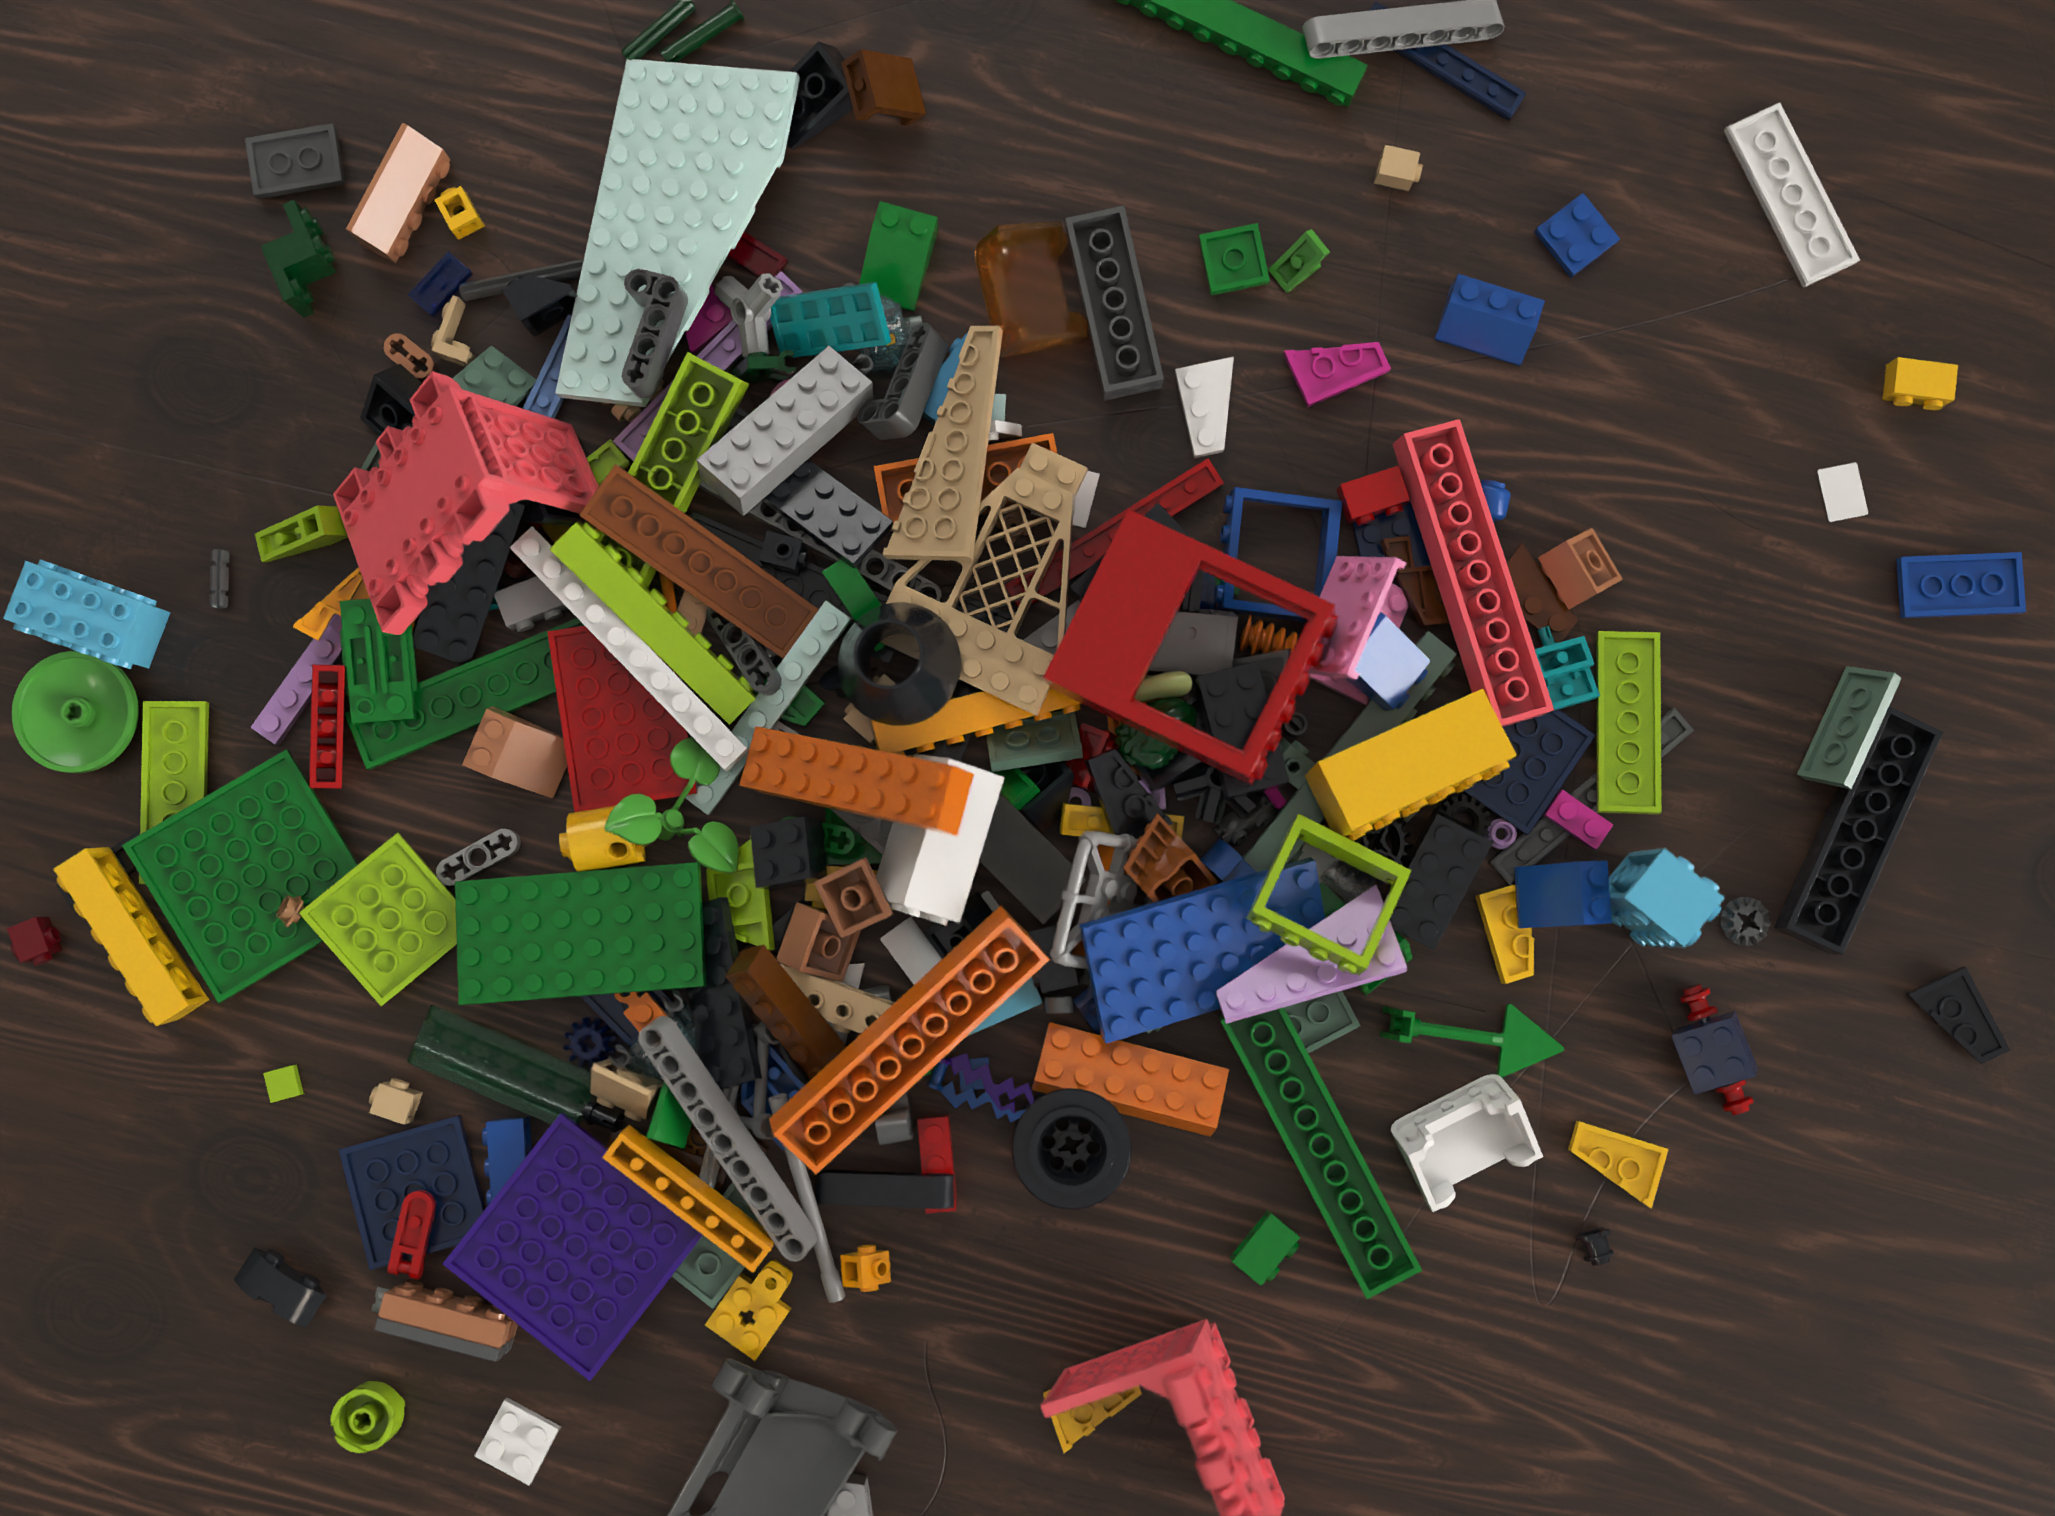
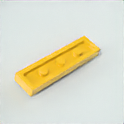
(1082, 818)

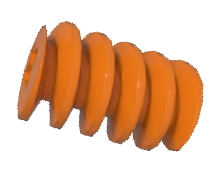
(1265, 639)

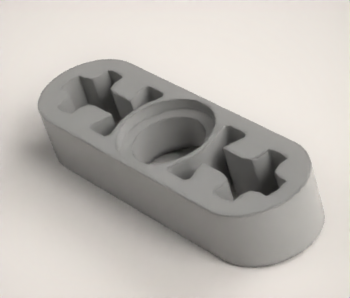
(494, 839)

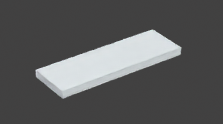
(1791, 195)

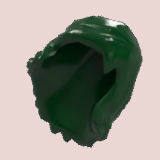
(1145, 750)

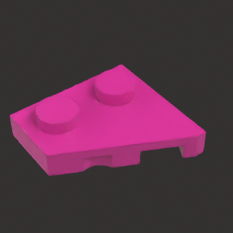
(708, 323)

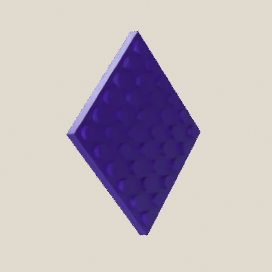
(572, 1248)

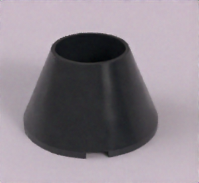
(925, 689)

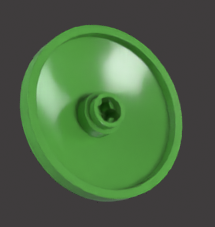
(75, 712)

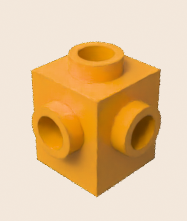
(865, 1268)

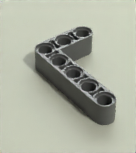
(897, 1121)

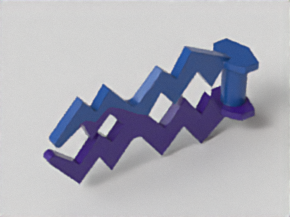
(992, 1090)

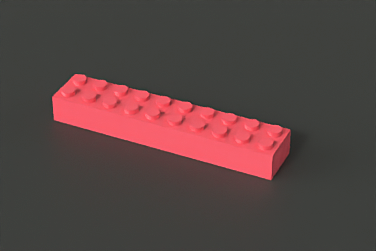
(1472, 571)

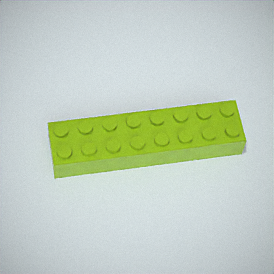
(685, 427)

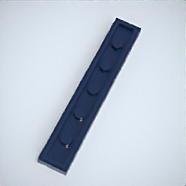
(1465, 76)

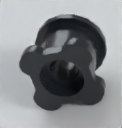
(1596, 1246)

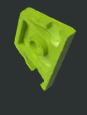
(748, 905)

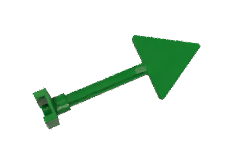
(1520, 1041)

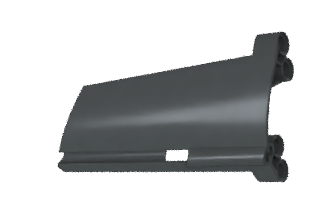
(782, 1445)

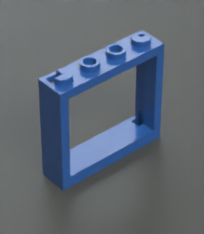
(1230, 537)

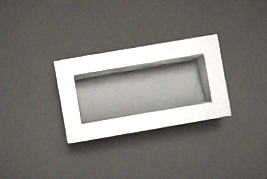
(911, 949)

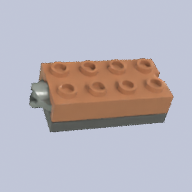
(444, 1320)

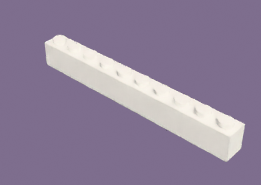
(631, 651)

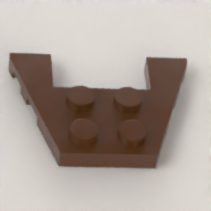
(1416, 583)

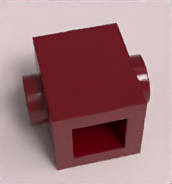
(34, 940)

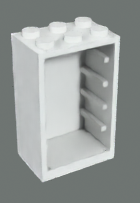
(931, 870)

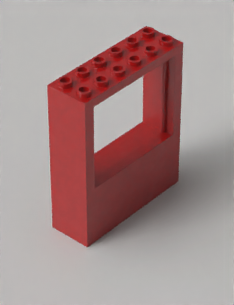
(1129, 616)

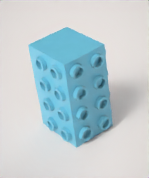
(86, 615)
(1661, 898)

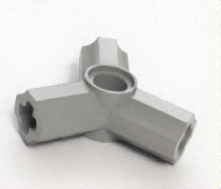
(750, 308)

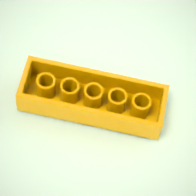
(130, 935)

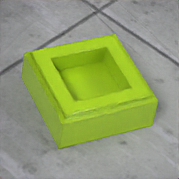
(283, 1083)

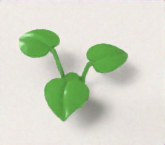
(638, 823)

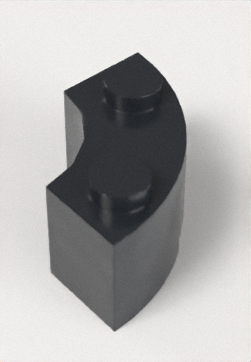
(272, 1280)

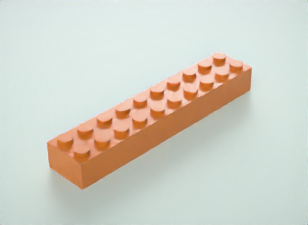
(908, 1040)

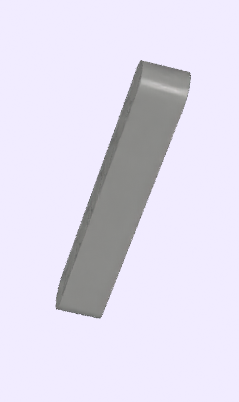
(1402, 28)

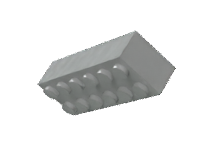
(785, 430)

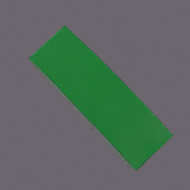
(852, 590)

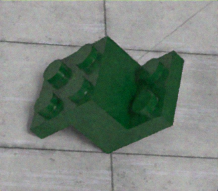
(299, 258)

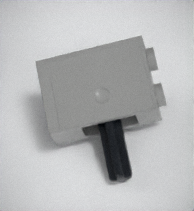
(1197, 638)

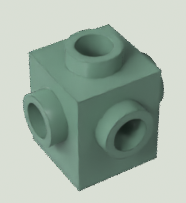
(1296, 761)

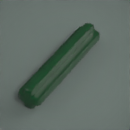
(658, 29)

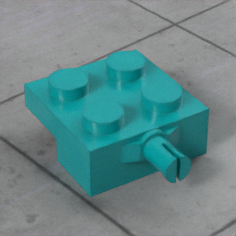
(1566, 670)

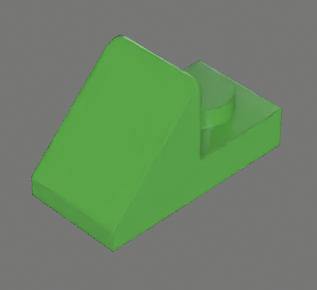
(1299, 261)

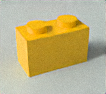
(1920, 383)

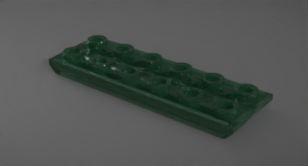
(500, 1067)

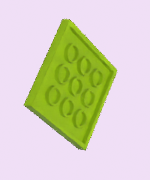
(386, 919)

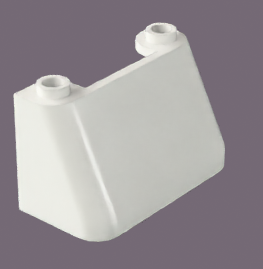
(1463, 1136)

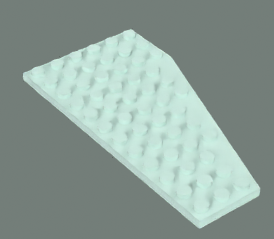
(672, 200)

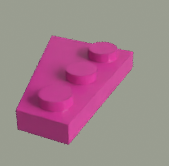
(1330, 371)

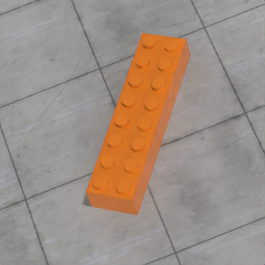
(857, 780)

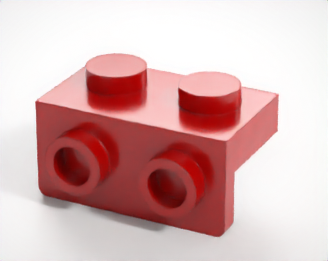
(1093, 743)

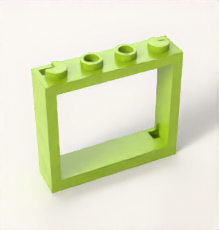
(1349, 852)

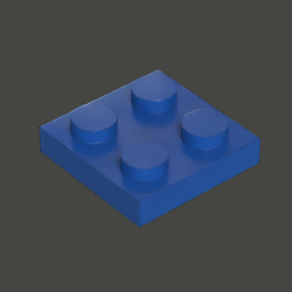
(1576, 235)

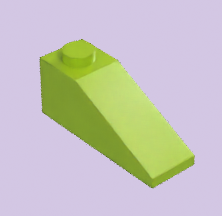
(301, 533)

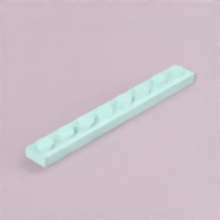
(767, 710)

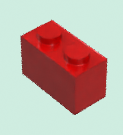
(1373, 495)

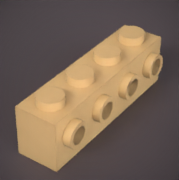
(840, 1003)

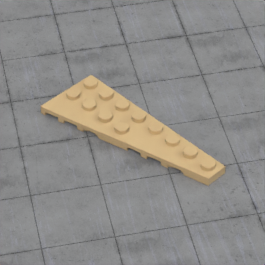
(946, 491)

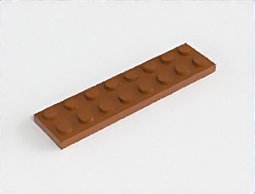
(698, 561)

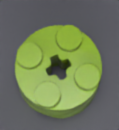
(351, 1422)

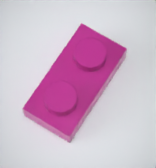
(1578, 820)

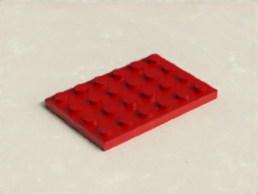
(611, 726)

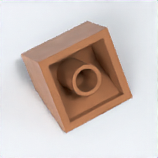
(1579, 568)
(853, 898)
(815, 945)

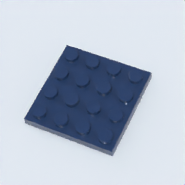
(1545, 757)
(393, 1166)

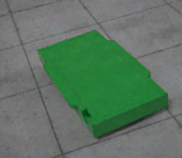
(377, 666)

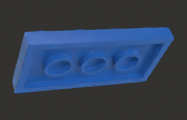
(1961, 585)

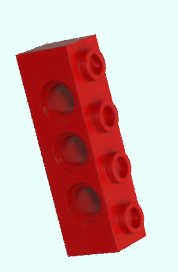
(326, 726)

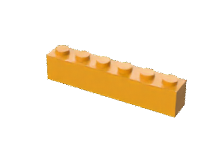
(689, 1197)

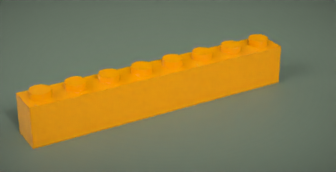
(962, 716)

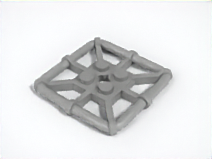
(1101, 887)

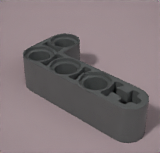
(642, 371)
(909, 389)

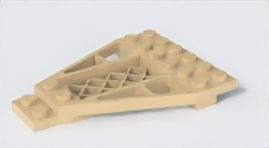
(989, 656)

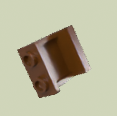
(883, 86)

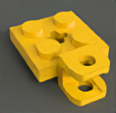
(760, 1297)

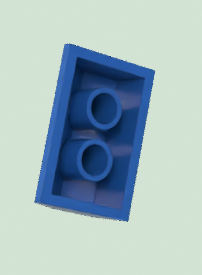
(1489, 319)

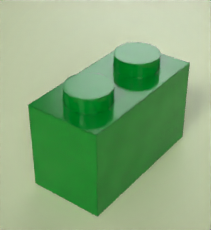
(1265, 1248)

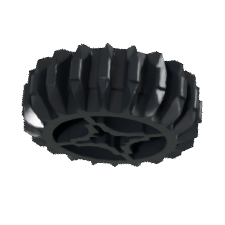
(1379, 846)

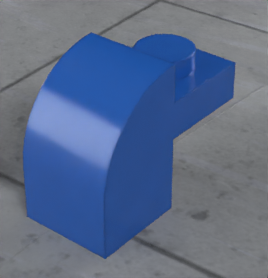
(1225, 862)

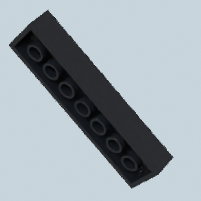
(1858, 835)

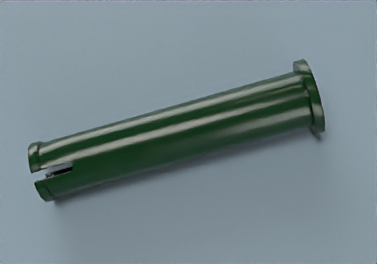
(702, 33)

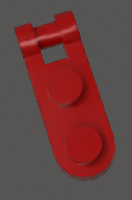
(412, 1234)

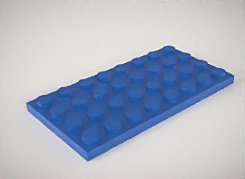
(1177, 952)

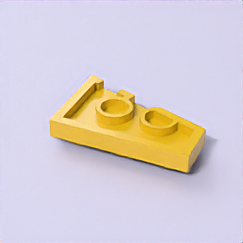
(1509, 945)
(1622, 1159)

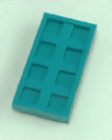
(830, 317)

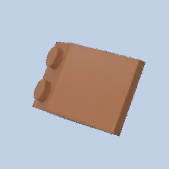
(517, 752)

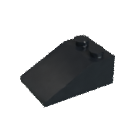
(820, 94)

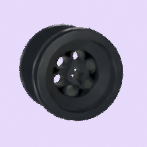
(1064, 1185)

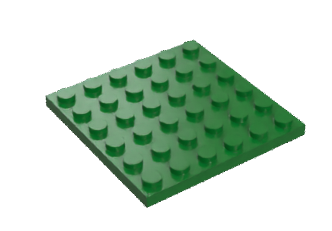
(233, 862)

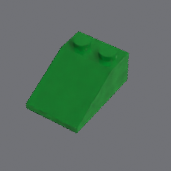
(899, 253)

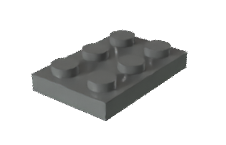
(295, 161)

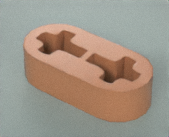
(414, 352)

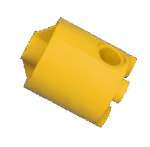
(592, 846)

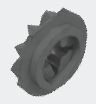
(1732, 923)

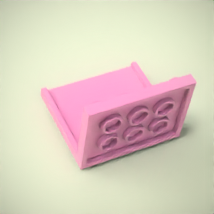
(1360, 591)

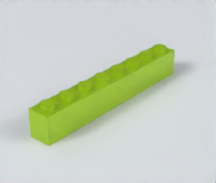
(653, 622)

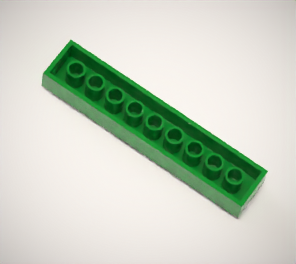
(1323, 1150)

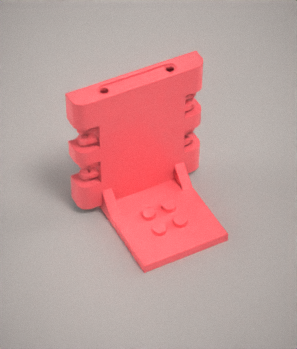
(451, 486)
(1194, 1374)

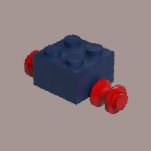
(1715, 1051)

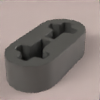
(1058, 1004)

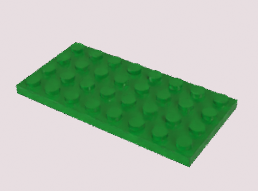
(580, 934)

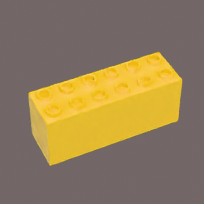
(1411, 766)

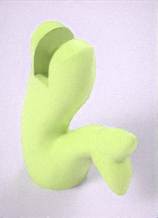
(1164, 686)

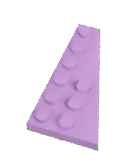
(1296, 976)

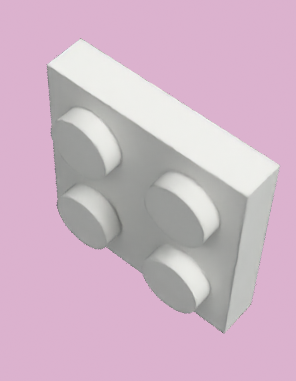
(517, 1441)

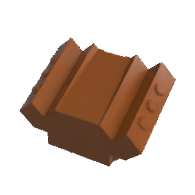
(1165, 864)

